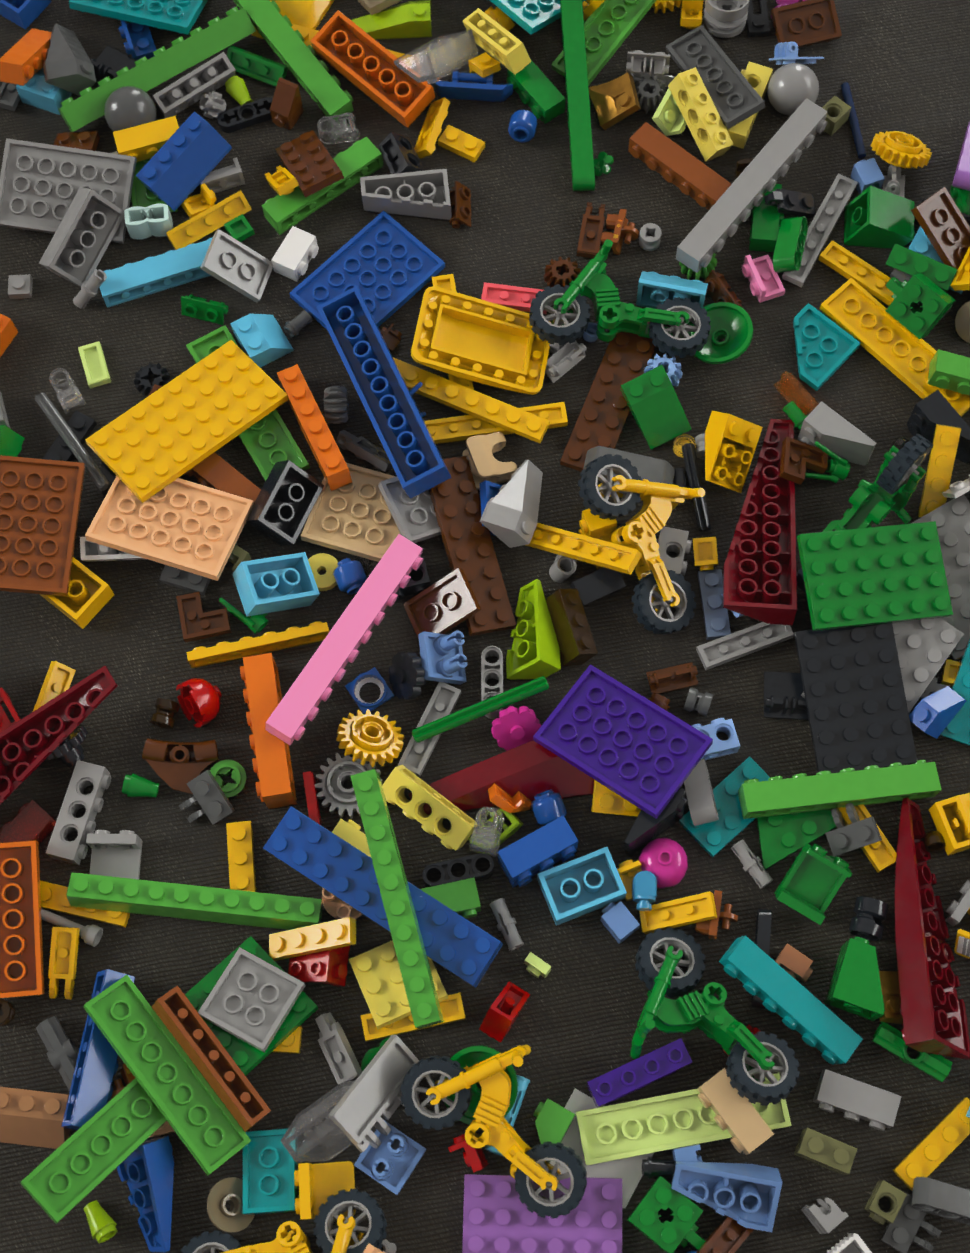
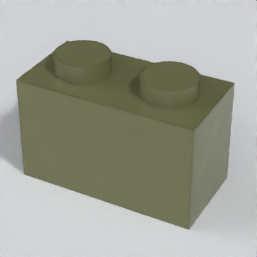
(825, 1151)

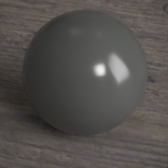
(129, 108)

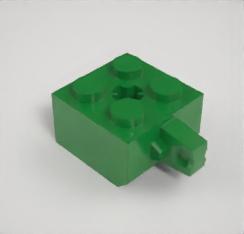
(906, 299)
(670, 1233)

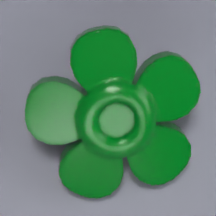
(602, 165)

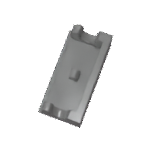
(225, 178)
(824, 1217)

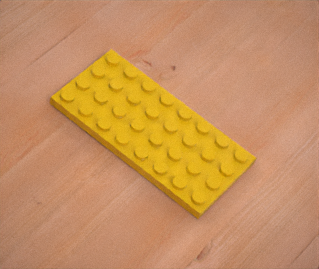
(186, 420)

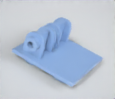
(788, 53)

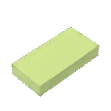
(94, 364)

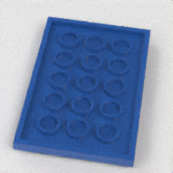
(381, 262)

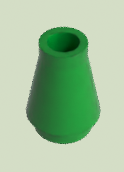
(139, 787)

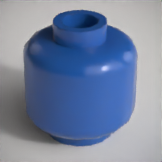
(522, 125)
(349, 576)
(548, 807)

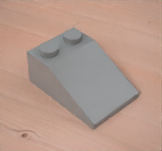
(836, 434)

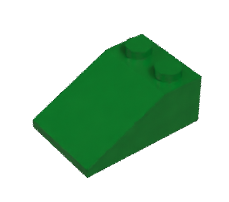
(655, 407)

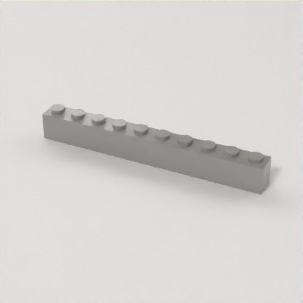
(751, 186)

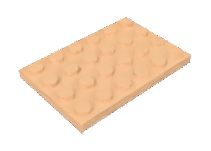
(177, 527)

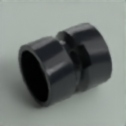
(868, 918)

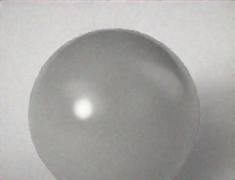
(791, 86)

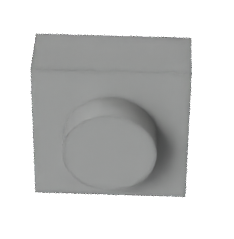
(20, 286)

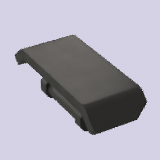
(648, 467)

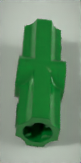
(892, 1041)

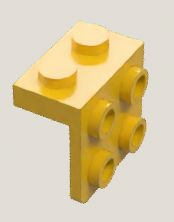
(318, 1183)

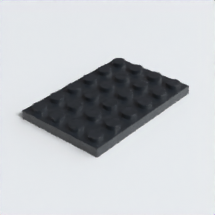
(855, 697)

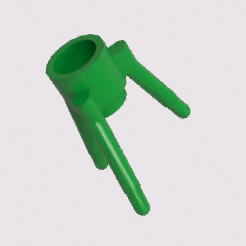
(837, 468)
(255, 622)

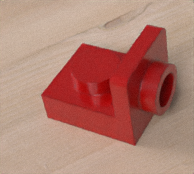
(473, 1157)

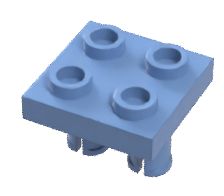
(443, 657)
(392, 1160)

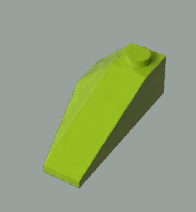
(400, 21)
(535, 644)

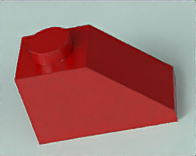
(504, 1011)

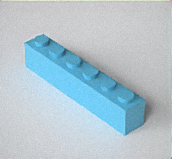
(154, 274)

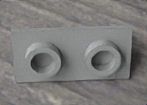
(894, 181)
(564, 360)

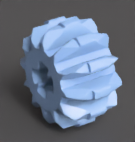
(672, 369)

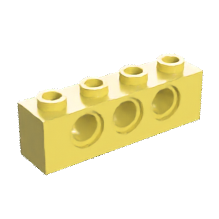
(497, 41)
(759, 78)
(700, 114)
(461, 824)

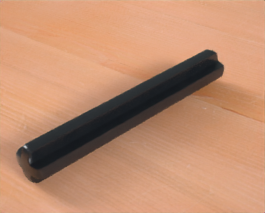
(695, 481)

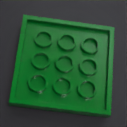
(242, 1053)

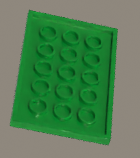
(874, 575)

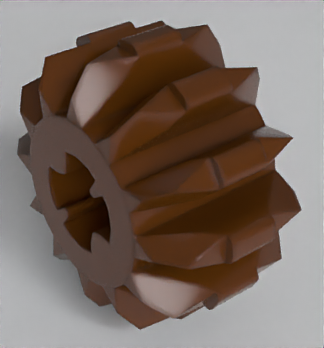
(561, 272)

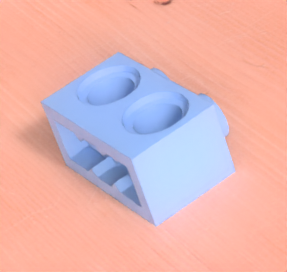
(720, 747)

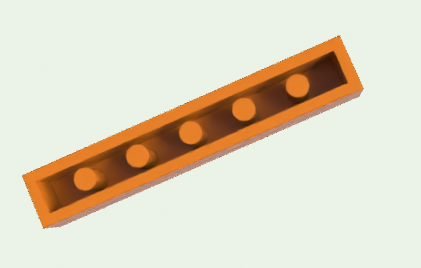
(314, 428)

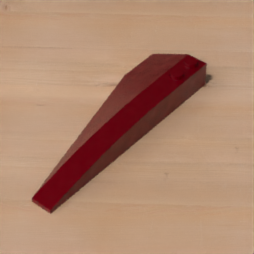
(762, 554)

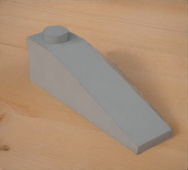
(515, 509)

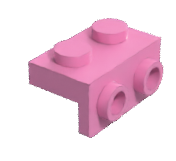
(763, 279)

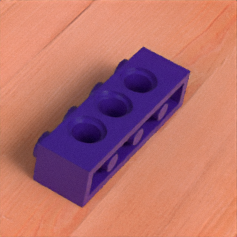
(639, 1073)

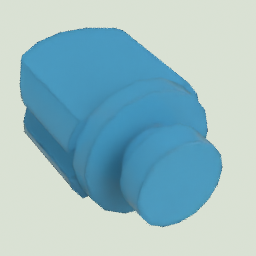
(644, 890)

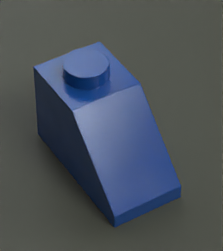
(937, 711)

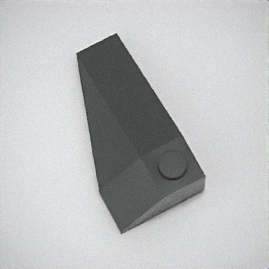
(67, 62)

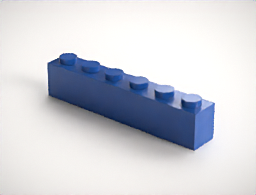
(94, 1065)

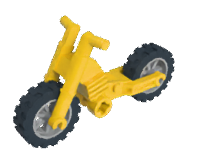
(639, 534)
(489, 1116)
(296, 1241)

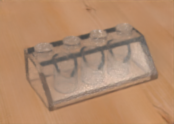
(438, 57)

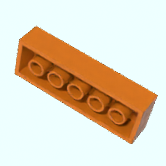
(371, 69)
(272, 755)
(20, 920)

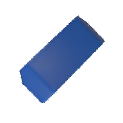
(472, 91)

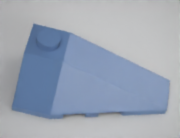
(734, 1189)

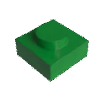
(239, 228)

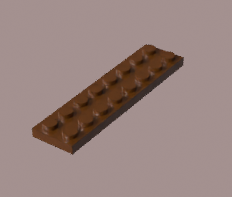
(605, 406)
(471, 547)

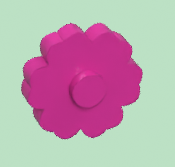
(515, 727)

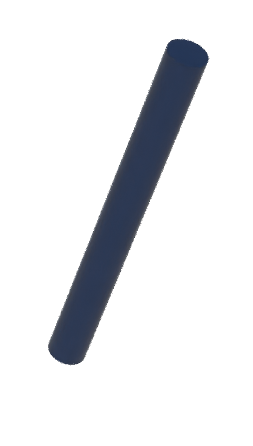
(854, 124)

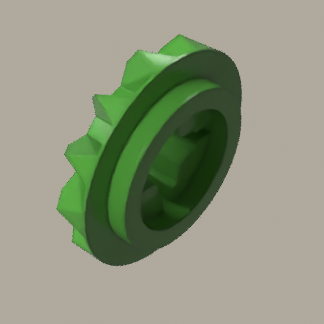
(239, 776)

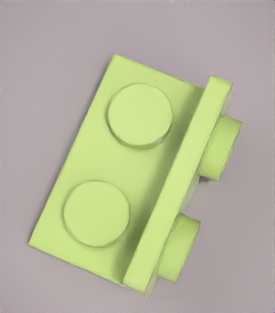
(669, 116)

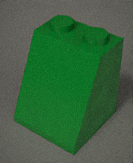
(879, 220)
(857, 981)

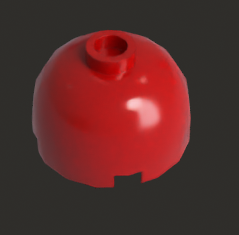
(199, 700)

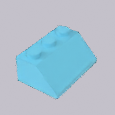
(656, 288)

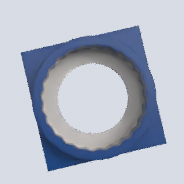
(374, 677)

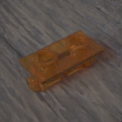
(794, 391)

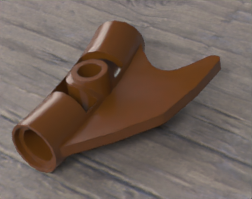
(175, 772)

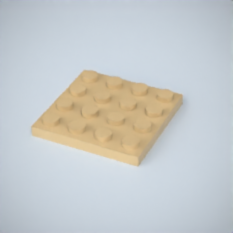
(353, 517)

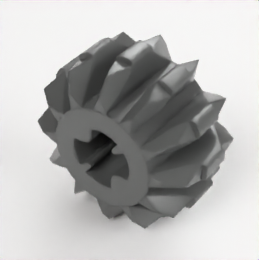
(649, 93)
(336, 404)

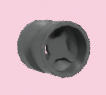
(703, 703)

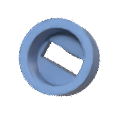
(590, 334)

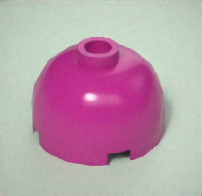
(665, 860)

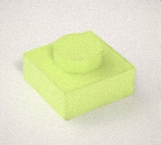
(537, 966)

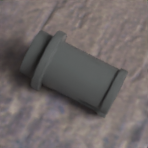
(297, 324)

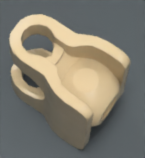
(482, 462)

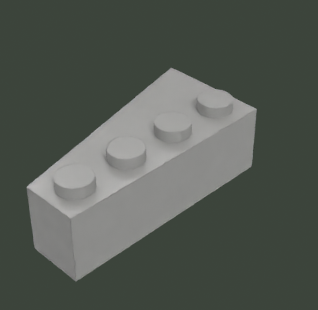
(408, 194)

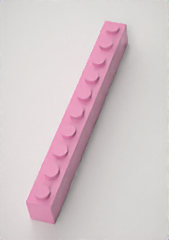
(343, 640)

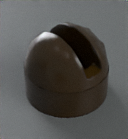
(934, 841)

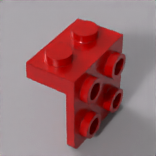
(322, 966)

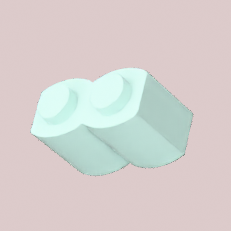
(148, 221)

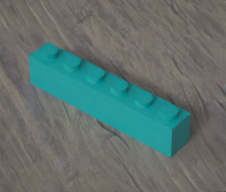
(790, 1000)

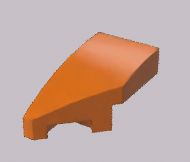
(509, 804)

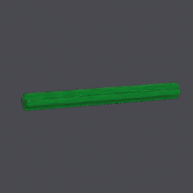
(480, 709)

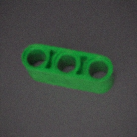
(790, 244)

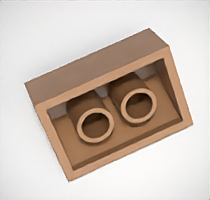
(32, 1118)

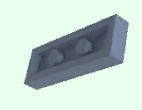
(714, 615)

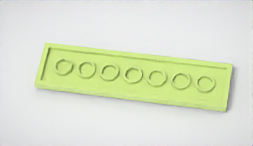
(659, 1125)

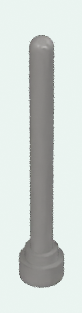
(90, 934)

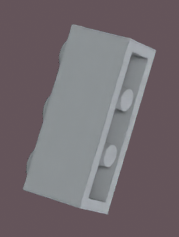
(856, 1100)

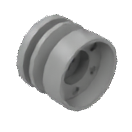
(725, 17)

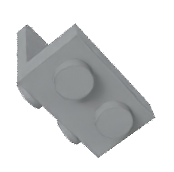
(115, 853)

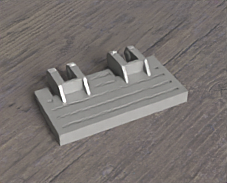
(374, 1094)

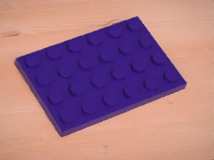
(623, 740)

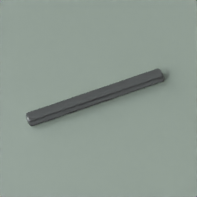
(72, 441)

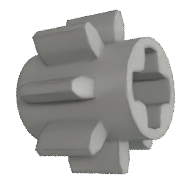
(212, 104)

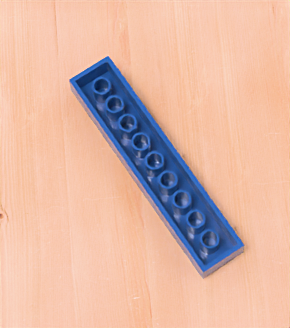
(383, 393)
(352, 878)

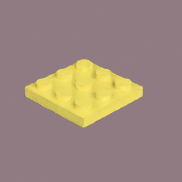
(383, 984)

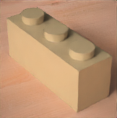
(734, 1113)

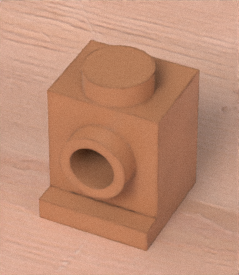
(795, 963)

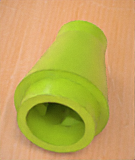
(237, 89)
(100, 1223)

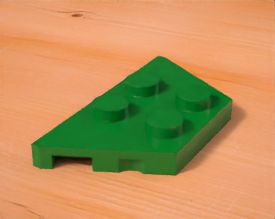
(788, 833)

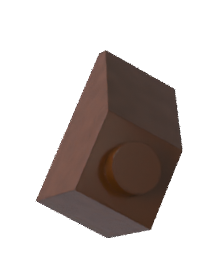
(286, 104)

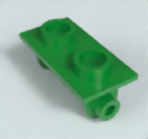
(200, 309)

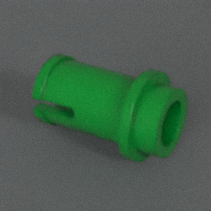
(794, 414)

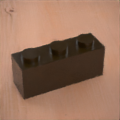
(571, 627)

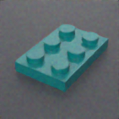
(268, 1174)

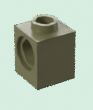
(837, 114)
(894, 1195)

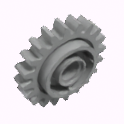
(332, 784)

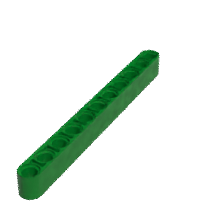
(577, 95)

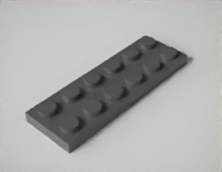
(726, 85)

